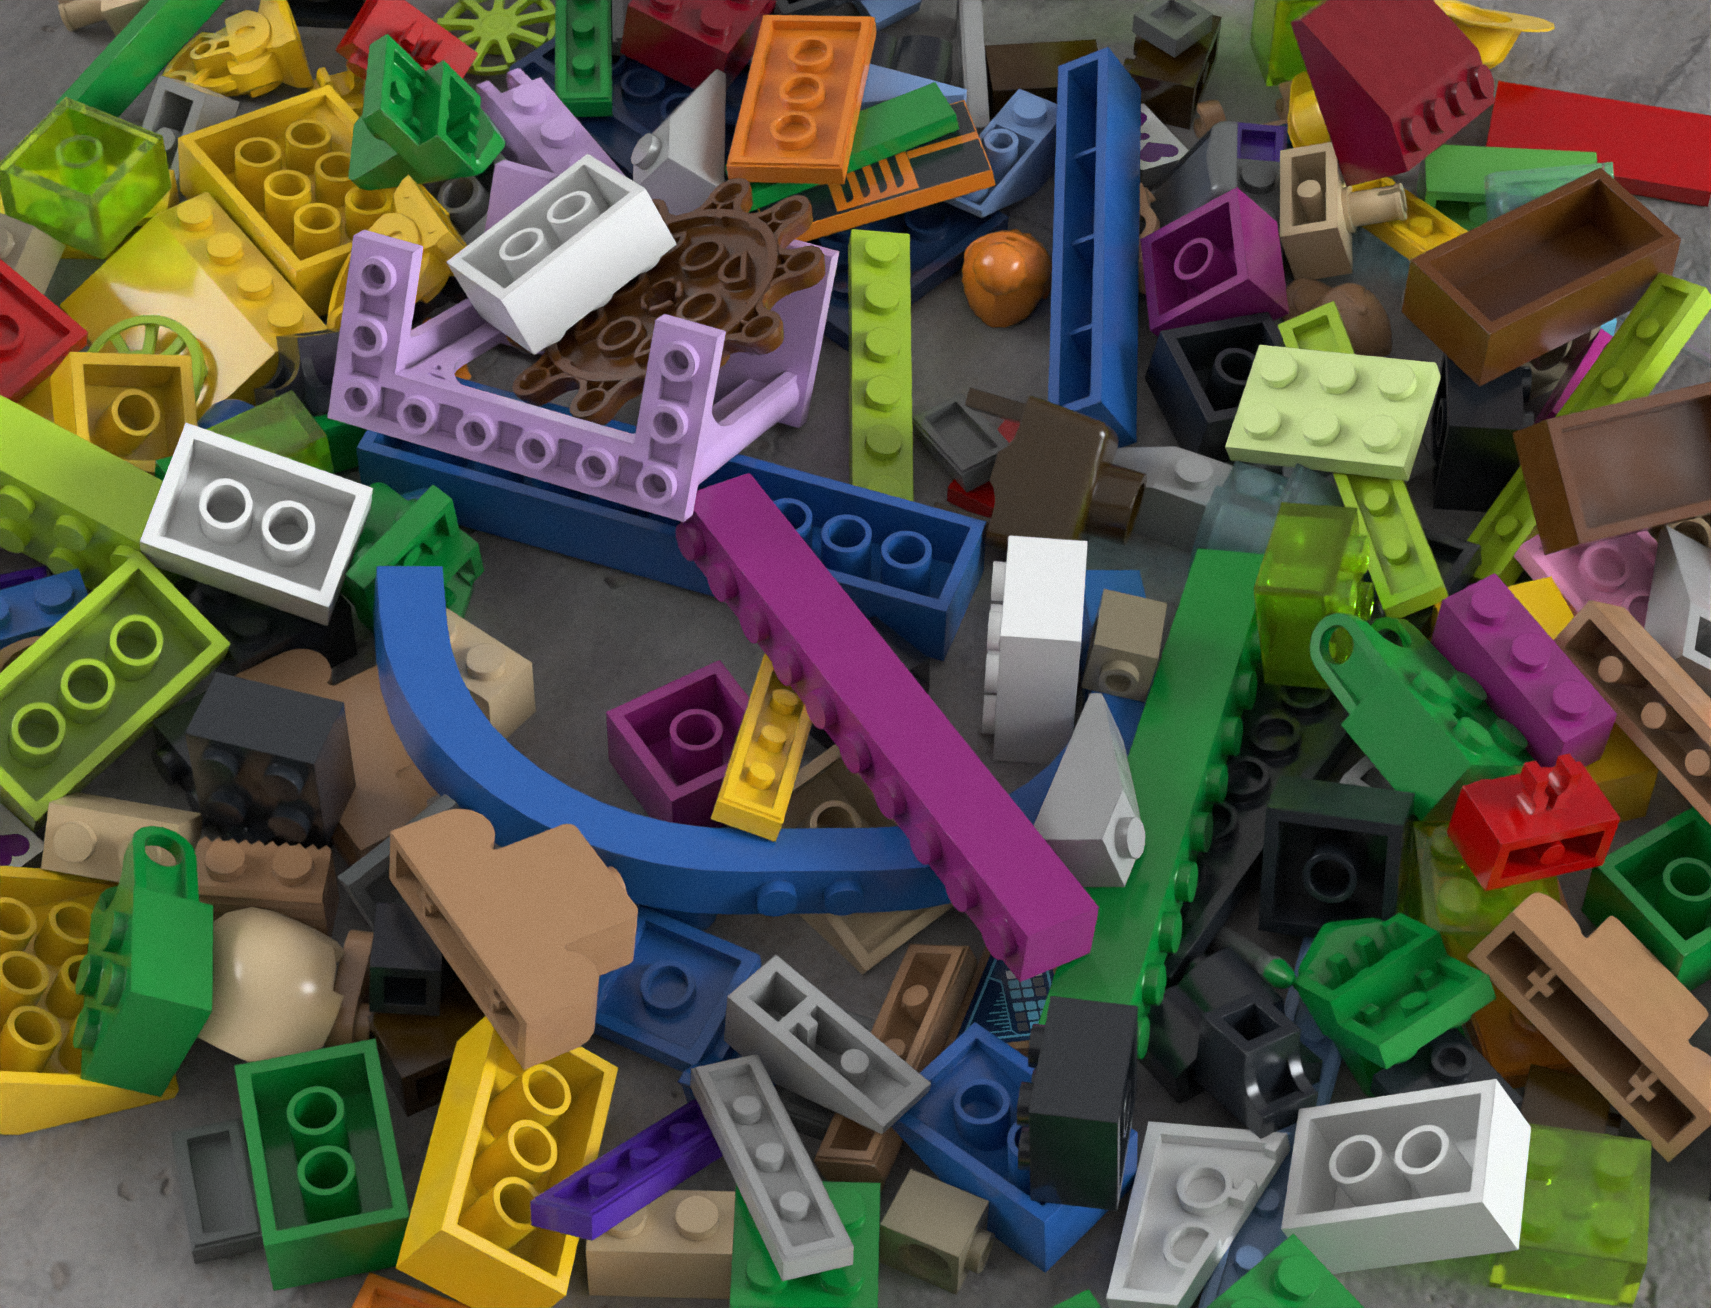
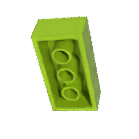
(69, 498)
(98, 685)

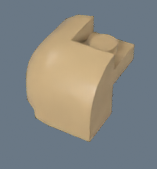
(271, 985)

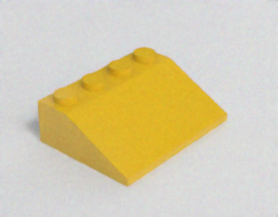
(289, 186)
(211, 280)
(41, 949)

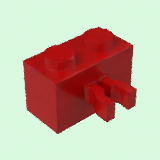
(411, 29)
(1533, 824)

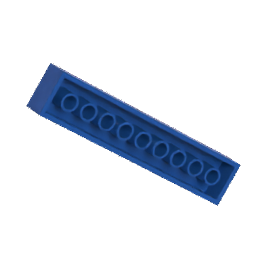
(886, 552)

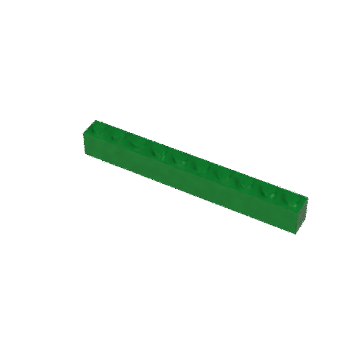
(1177, 777)

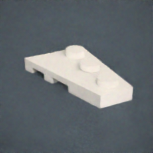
(1187, 1209)

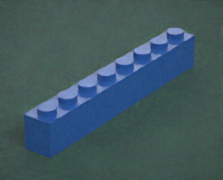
(1096, 243)

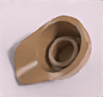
(1359, 308)

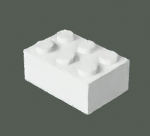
(562, 253)
(256, 524)
(1034, 648)
(1409, 1177)

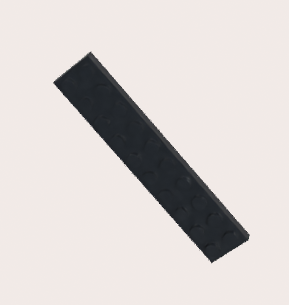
(1285, 734)

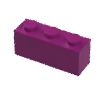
(1523, 673)

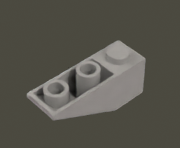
(1681, 604)

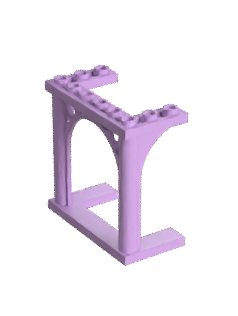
(407, 386)

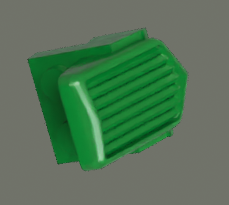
(418, 123)
(412, 535)
(1386, 990)

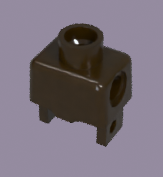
(1056, 476)

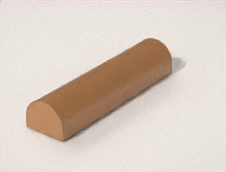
(915, 1027)

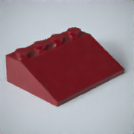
(1390, 81)

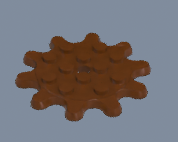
(718, 275)

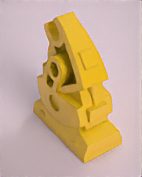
(247, 55)
(417, 222)

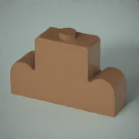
(387, 780)
(518, 923)
(1609, 1014)

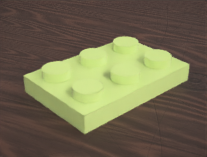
(1333, 412)

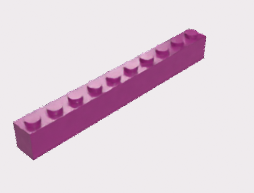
(889, 730)

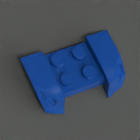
(673, 995)

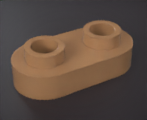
(353, 982)

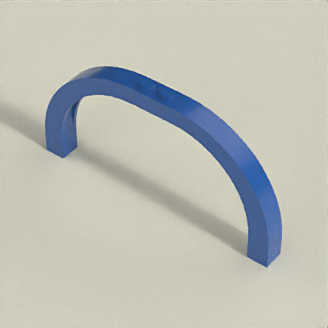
(658, 860)

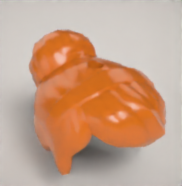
(1006, 276)

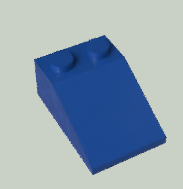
(972, 1141)

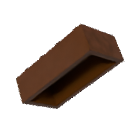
(1538, 275)
(1619, 468)

